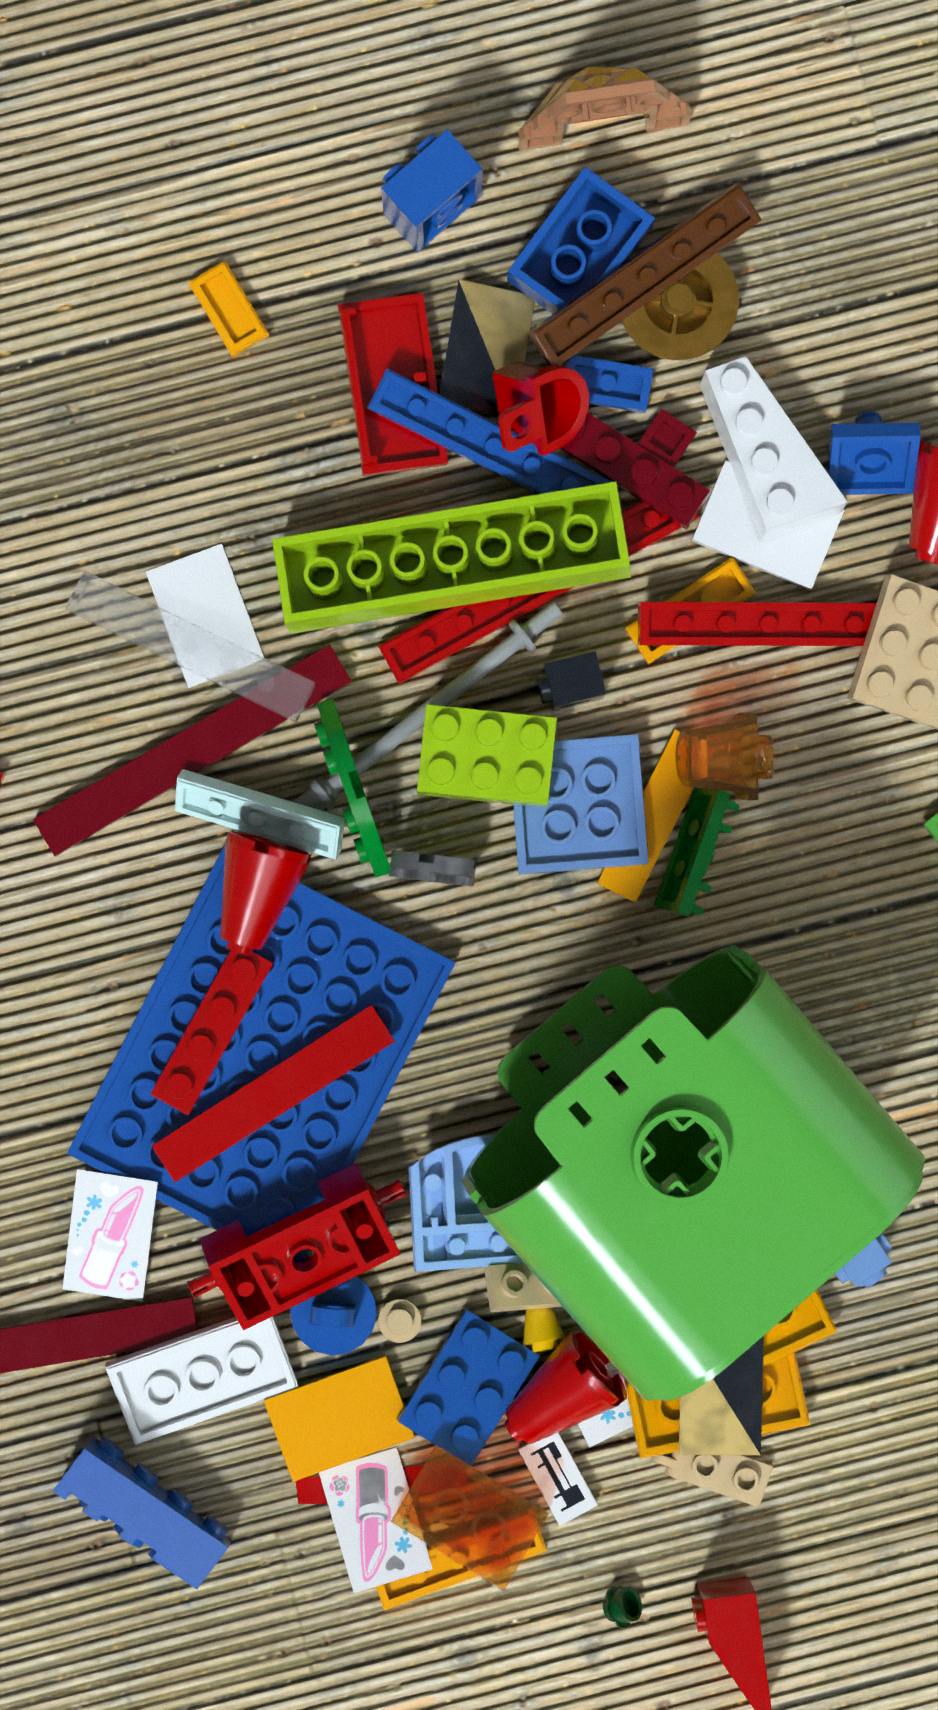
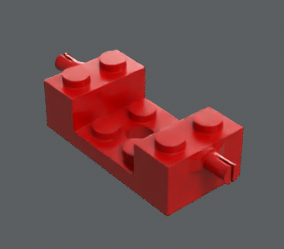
(343, 1231)

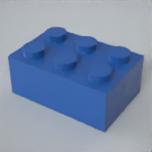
(431, 189)
(579, 242)

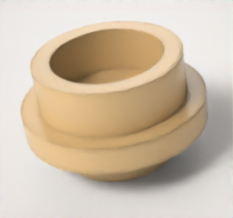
(399, 1320)

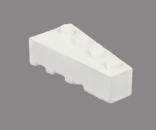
(769, 457)

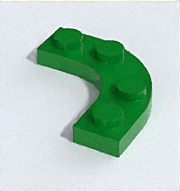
(358, 815)

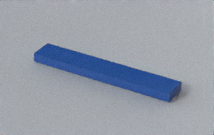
(474, 437)

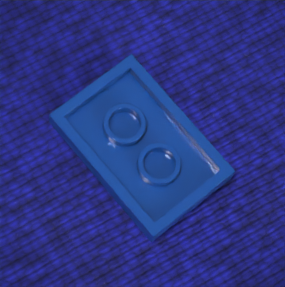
(467, 1387)

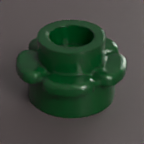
(622, 1605)

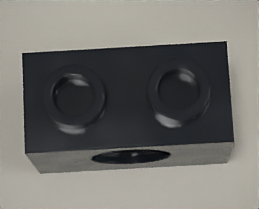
(571, 682)

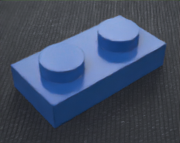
(614, 383)

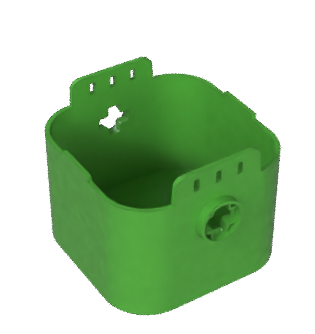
(703, 1189)

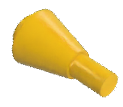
(542, 1330)

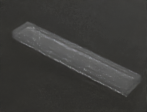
(190, 646)

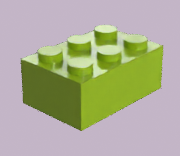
(486, 756)

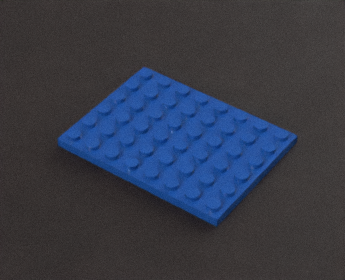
(322, 974)

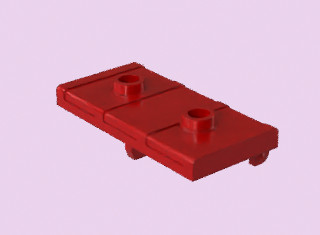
(394, 337)

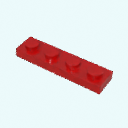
(211, 1030)

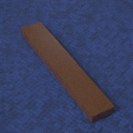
(644, 276)

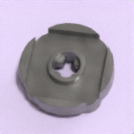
(432, 868)

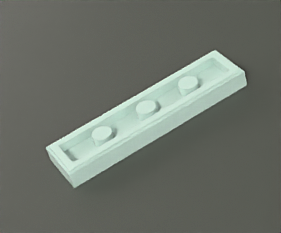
(259, 814)

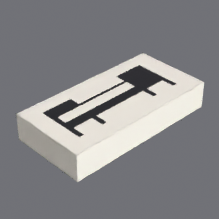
(558, 1478)

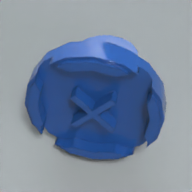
(336, 1318)

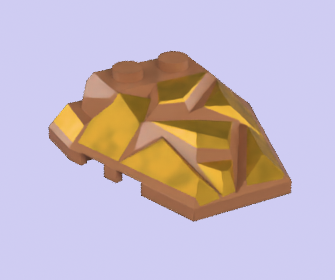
(599, 95)

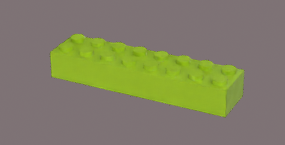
(451, 558)

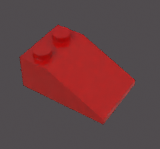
(732, 1625)

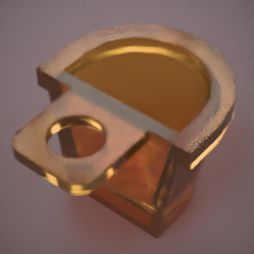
(725, 756)

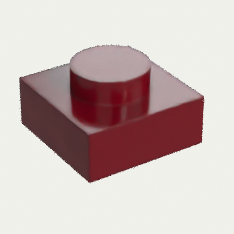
(667, 438)

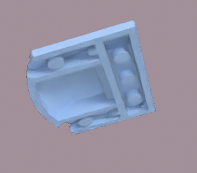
(444, 1218)

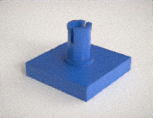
(873, 456)

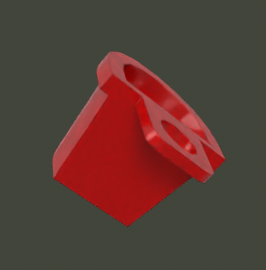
(539, 405)

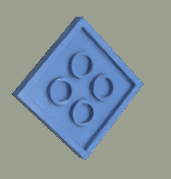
(591, 812)

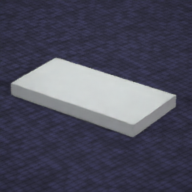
(200, 1376)

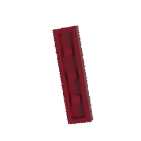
(637, 471)

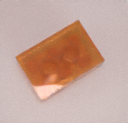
(469, 1518)

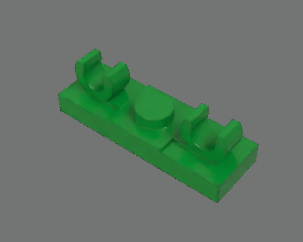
(694, 851)

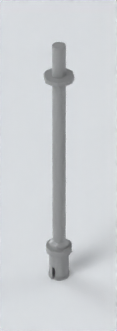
(324, 792)

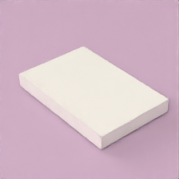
(729, 530)

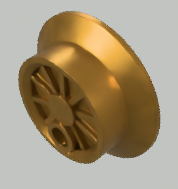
(689, 314)

